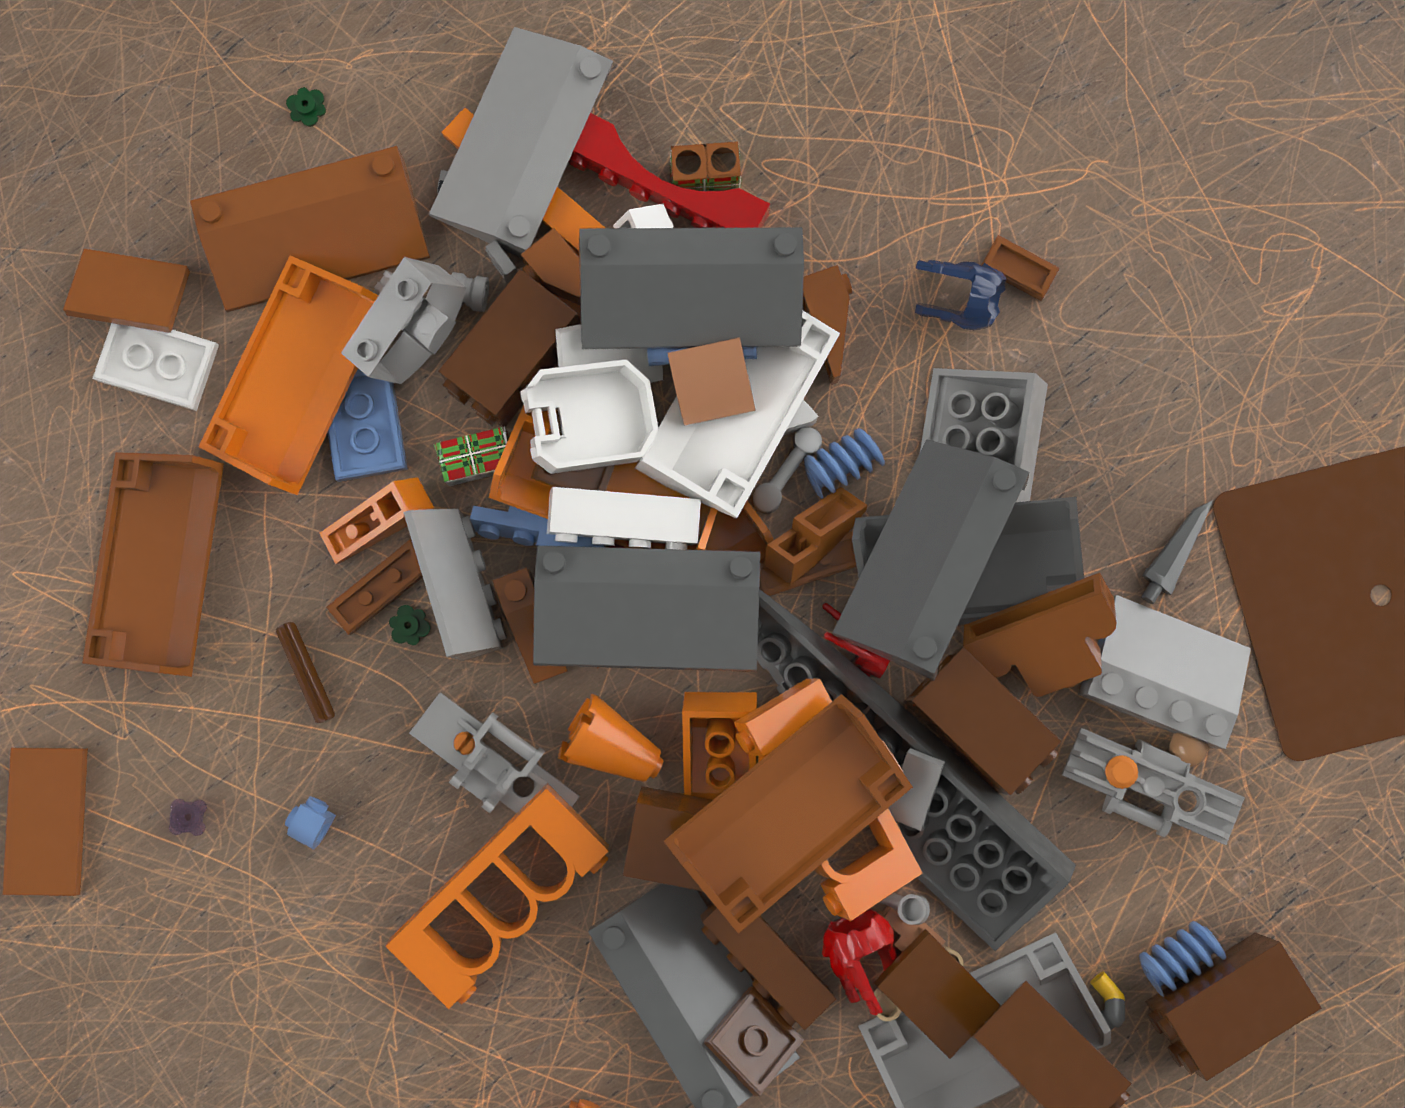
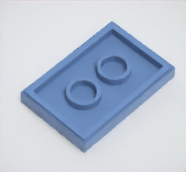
(367, 431)

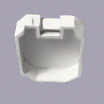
(602, 414)

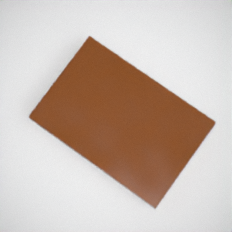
(126, 290)

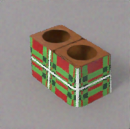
(698, 181)

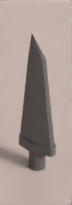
(1169, 563)

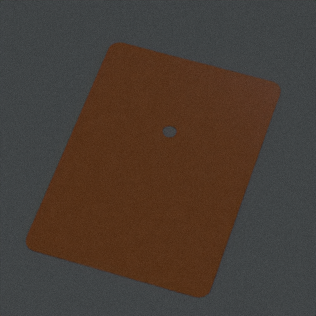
(1304, 577)

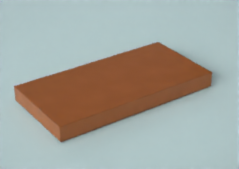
(45, 821)

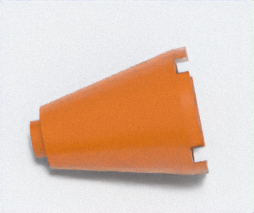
(609, 743)

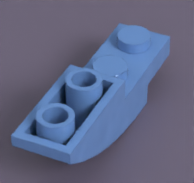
(520, 526)

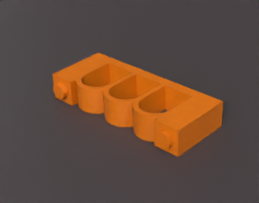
(877, 872)
(433, 959)

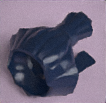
(983, 298)

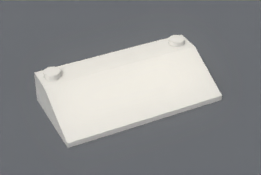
(728, 454)

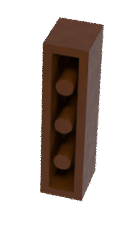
(774, 966)

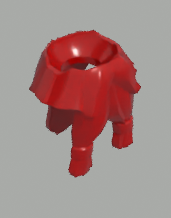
(848, 942)

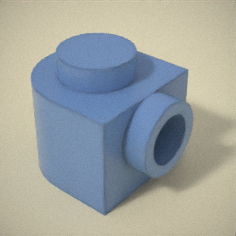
(309, 822)

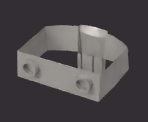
(402, 306)

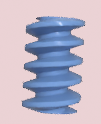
(842, 460)
(1180, 956)

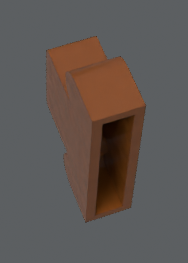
(1047, 636)

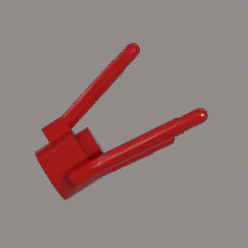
(869, 662)

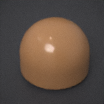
(1188, 748)

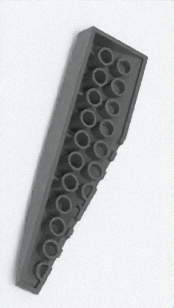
(974, 843)

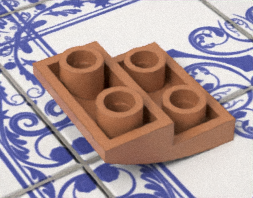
(711, 381)

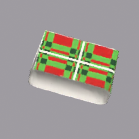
(471, 455)

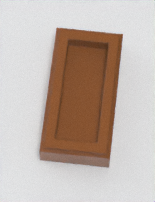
(1021, 267)

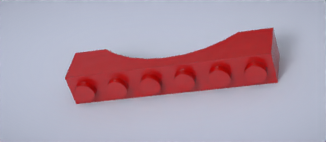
(604, 153)

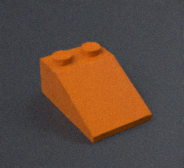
(710, 743)

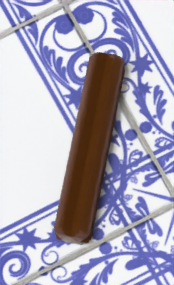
(305, 672)

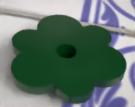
(309, 113)
(418, 628)

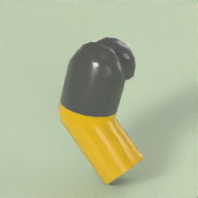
(1114, 1000)

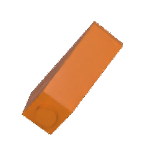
(375, 518)

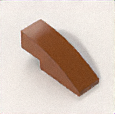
(813, 535)

